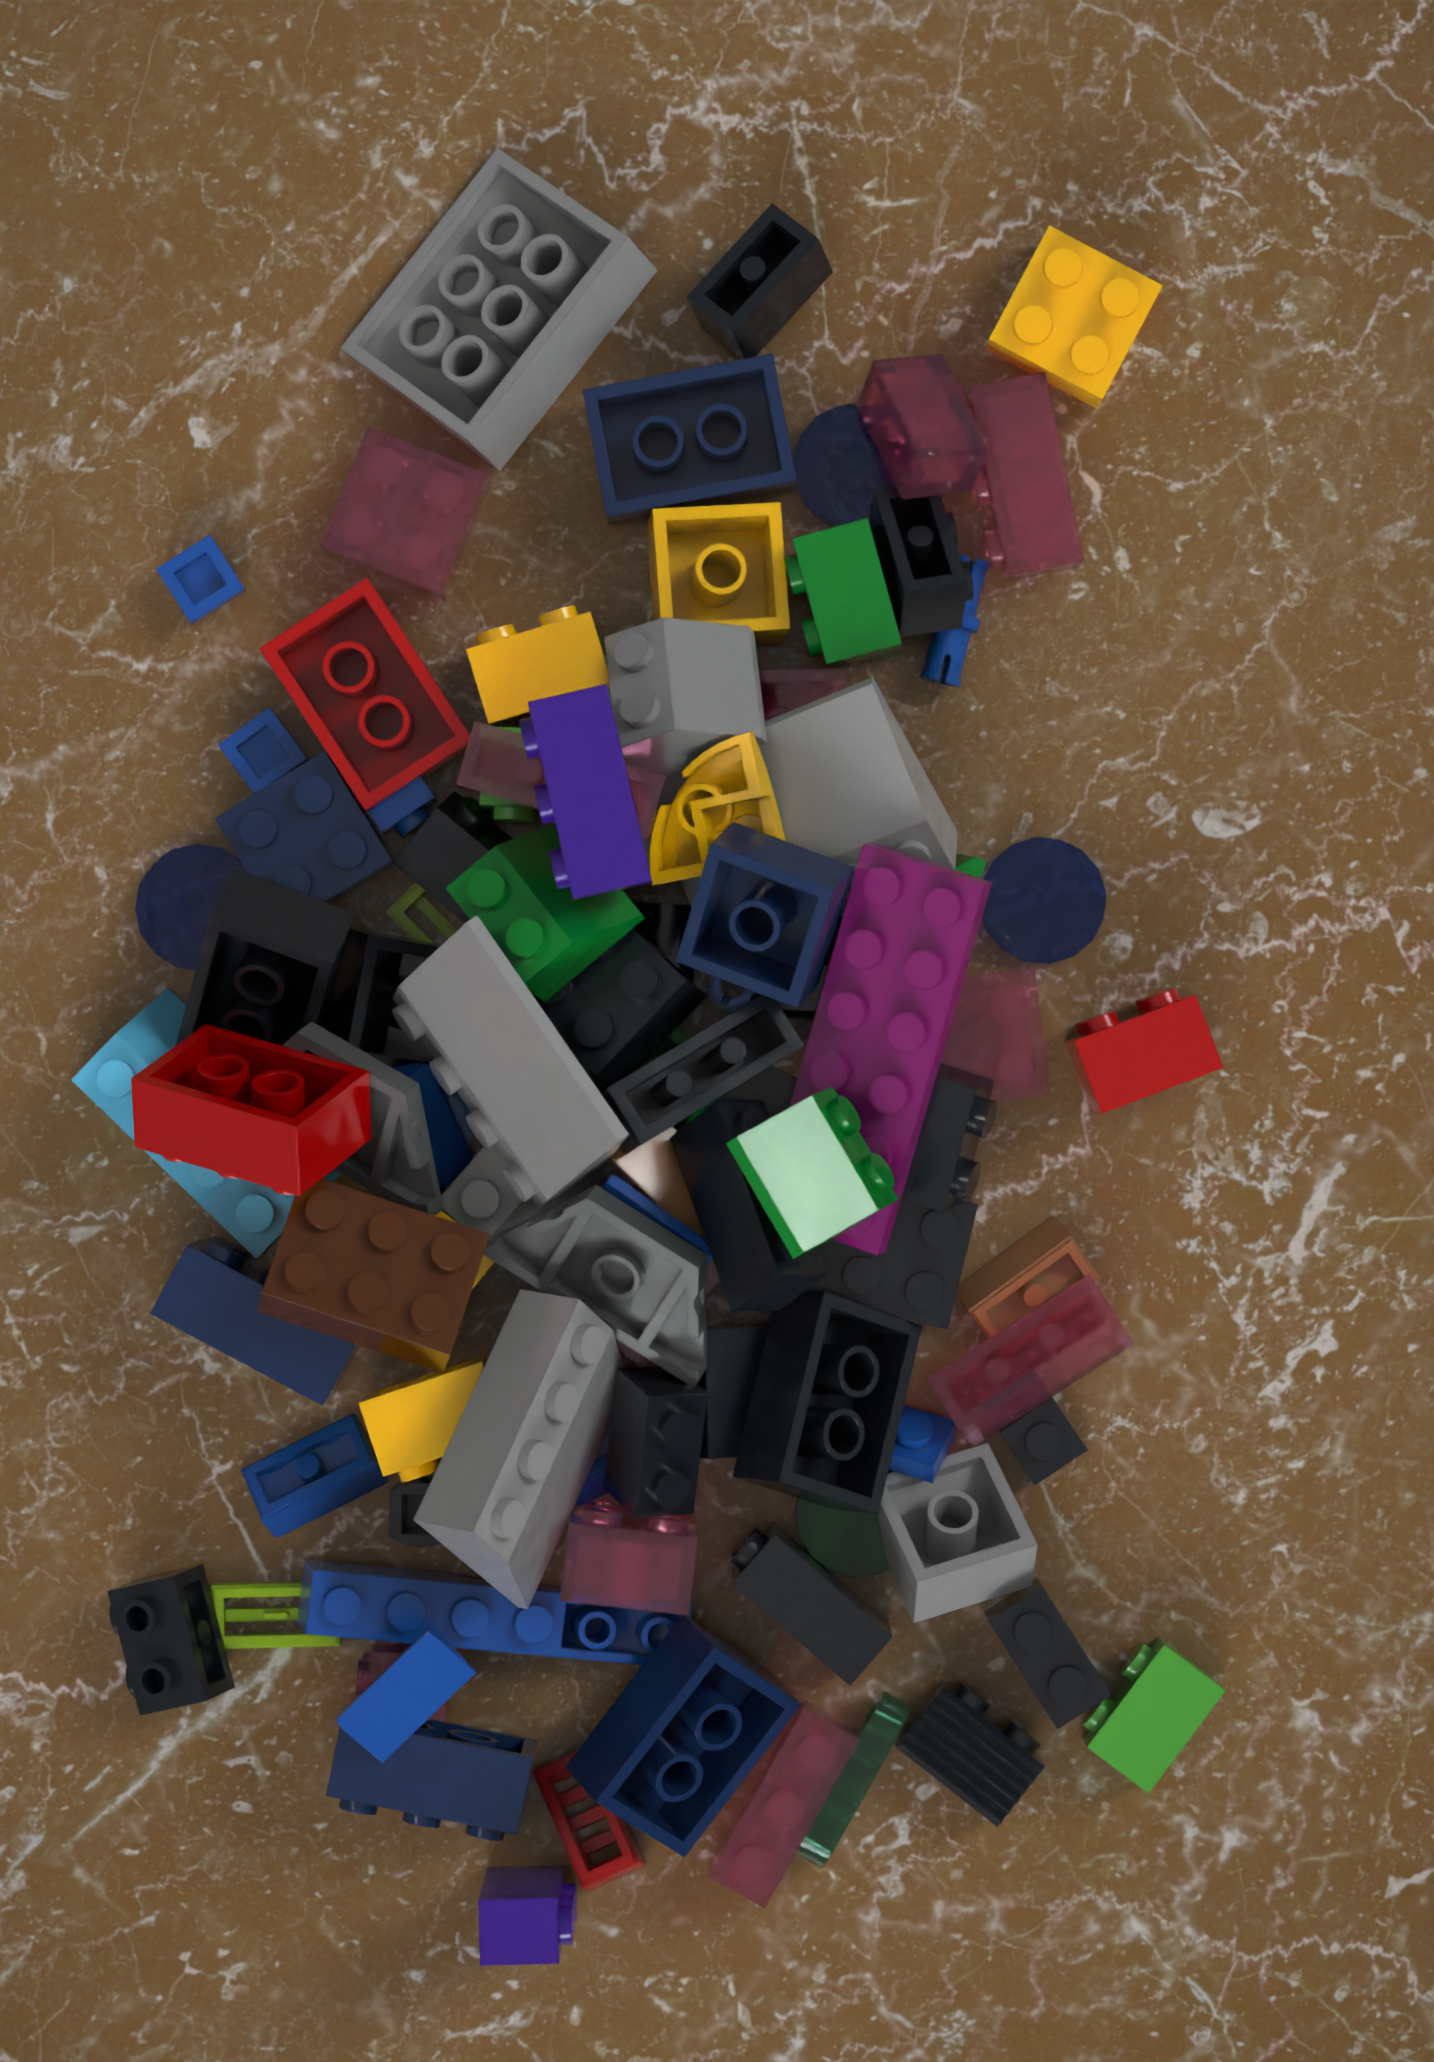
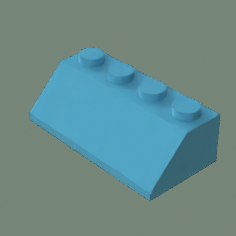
(245, 1209)

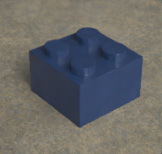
(307, 833)
(764, 914)

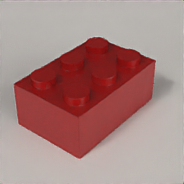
(367, 695)
(251, 1109)

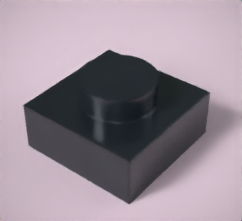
(1043, 1440)

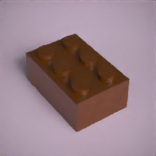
(373, 1273)

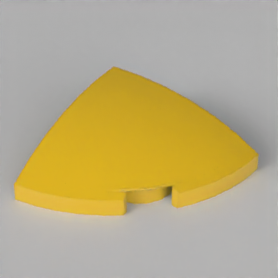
(721, 788)

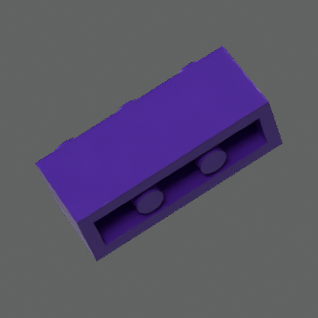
(586, 793)
(525, 1915)

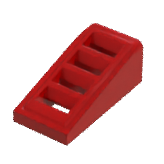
(589, 1876)

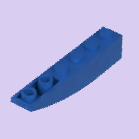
(470, 1614)

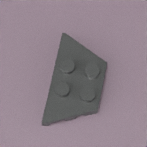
(399, 1155)
(623, 1269)

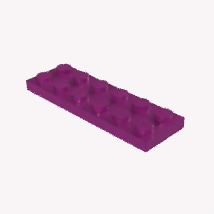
(892, 1006)

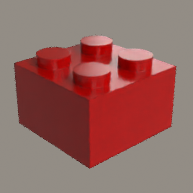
(1144, 1051)

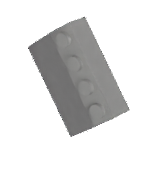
(500, 308)
(848, 781)
(507, 1066)
(525, 1442)

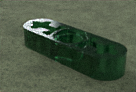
(876, 1740)

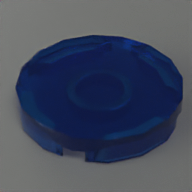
(839, 467)
(179, 899)
(1043, 900)

